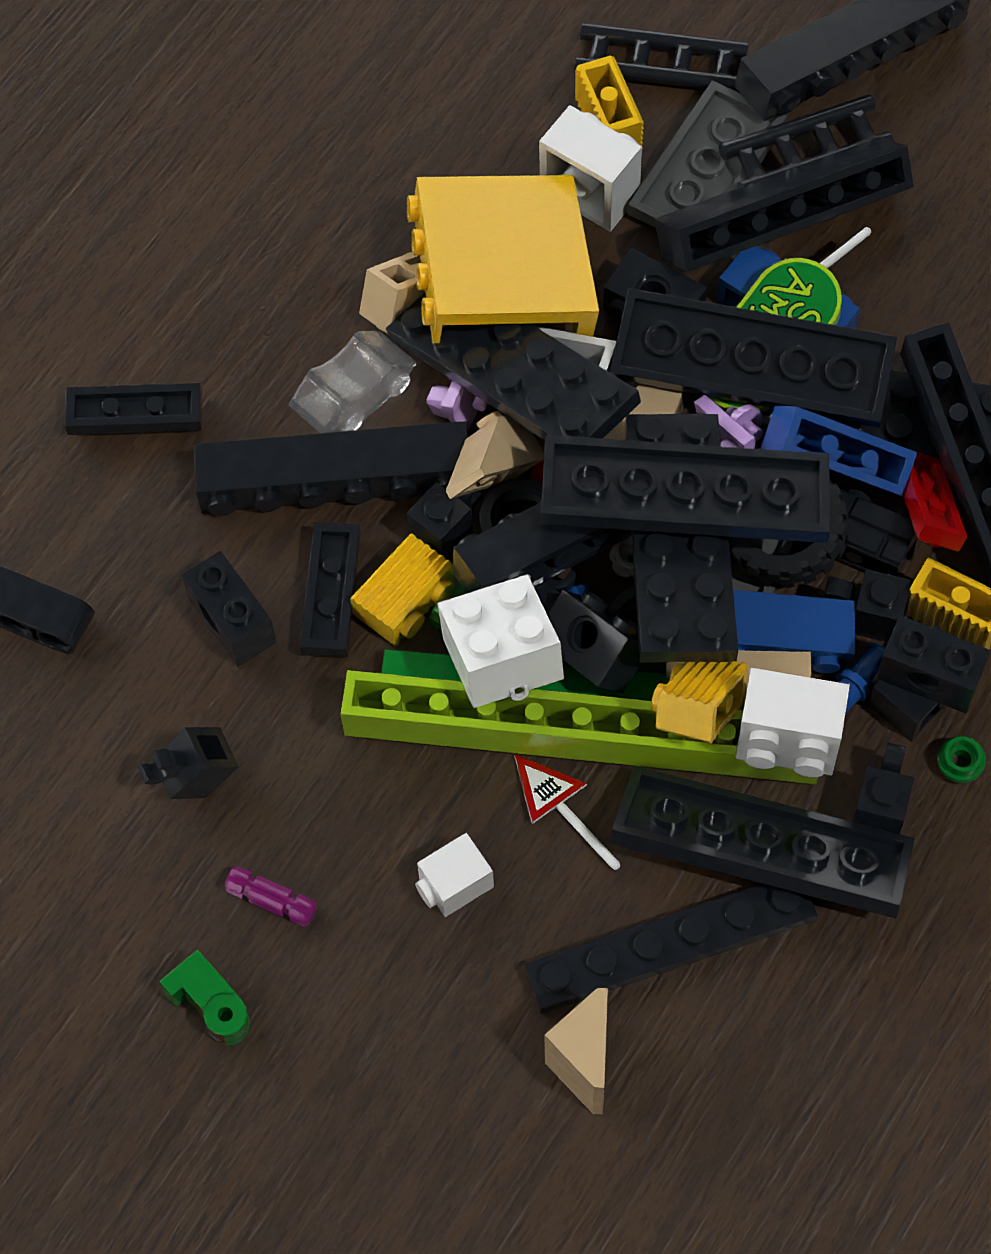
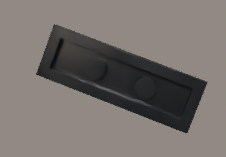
(133, 408)
(329, 589)

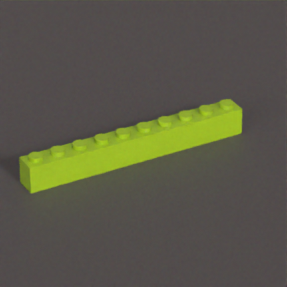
(538, 725)

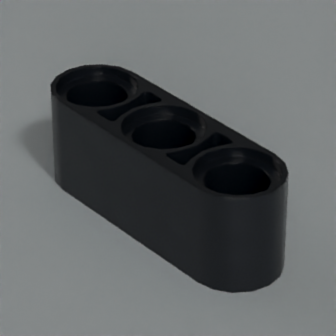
(42, 612)

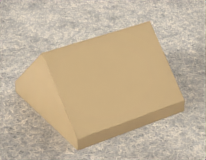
(578, 1049)

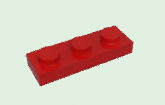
(933, 505)

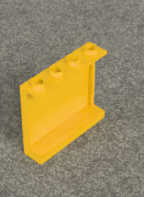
(501, 252)

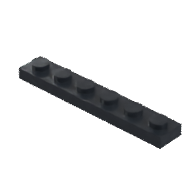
(666, 944)

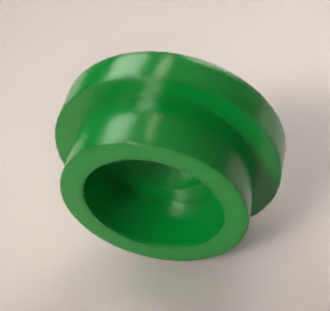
(966, 748)

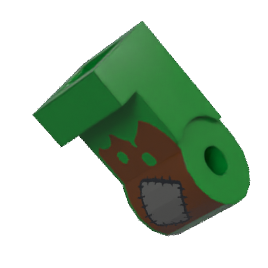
(211, 996)

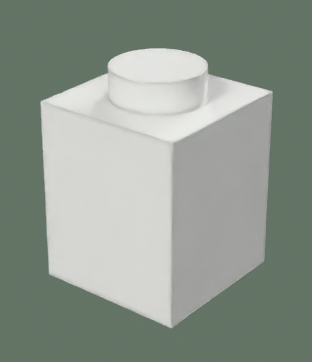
(454, 875)

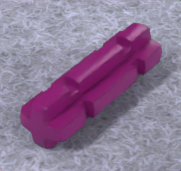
(270, 896)

